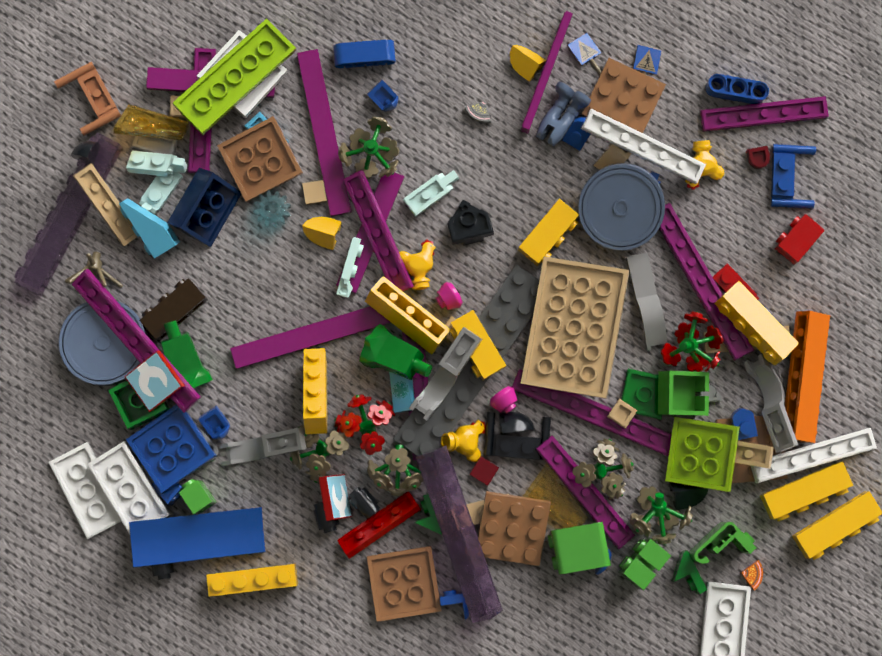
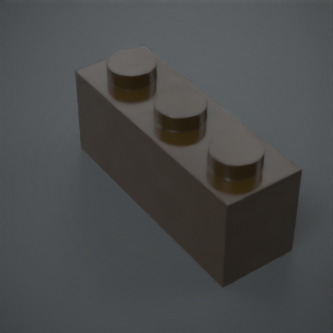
(173, 306)

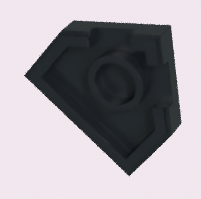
(469, 225)

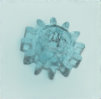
(278, 203)

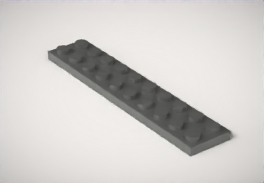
(503, 322)

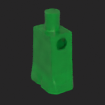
(393, 354)
(183, 355)

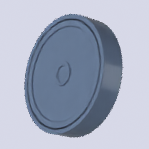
(621, 206)
(93, 349)

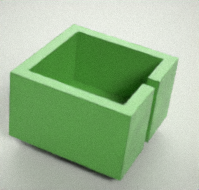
(678, 391)
(643, 561)

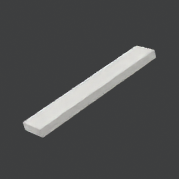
(643, 146)
(816, 454)

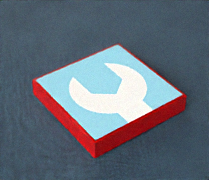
(154, 381)
(335, 497)

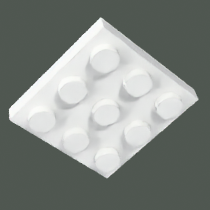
(252, 100)

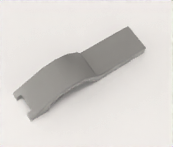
(647, 300)
(447, 373)
(774, 410)
(264, 446)

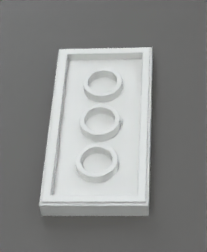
(127, 486)
(83, 491)
(725, 620)

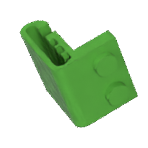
(720, 537)
(579, 548)

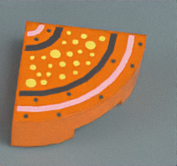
(753, 574)

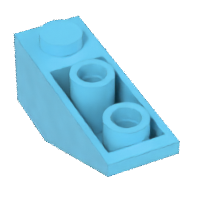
(153, 231)

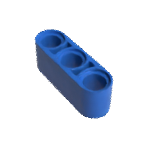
(364, 53)
(746, 85)

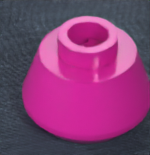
(448, 297)
(504, 400)

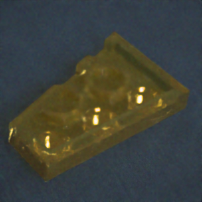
(146, 123)
(563, 506)

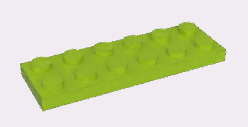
(234, 76)

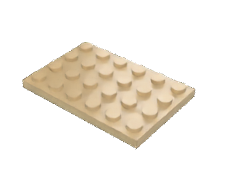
(575, 327)

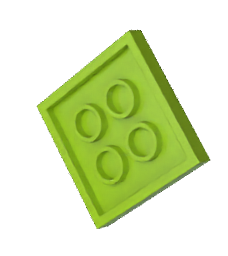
(702, 454)

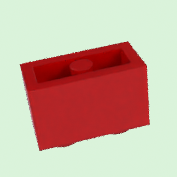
(799, 239)

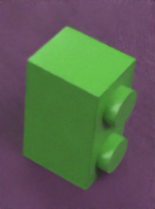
(197, 496)

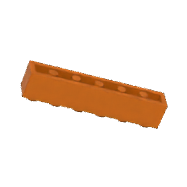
(806, 374)

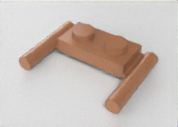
(95, 92)

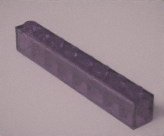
(63, 222)
(459, 534)

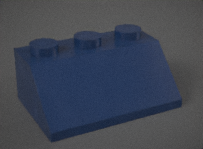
(204, 207)

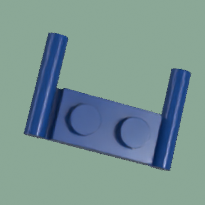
(784, 174)

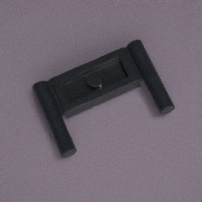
(513, 446)

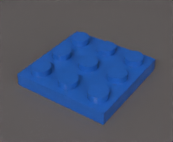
(171, 448)

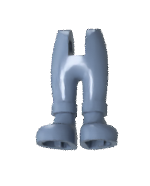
(552, 117)

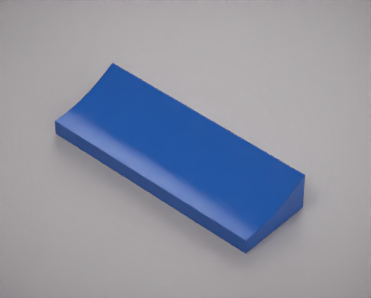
(197, 537)

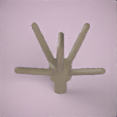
(95, 266)

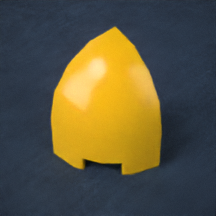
(525, 61)
(322, 231)

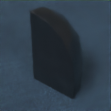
(86, 151)
(515, 422)
(687, 495)

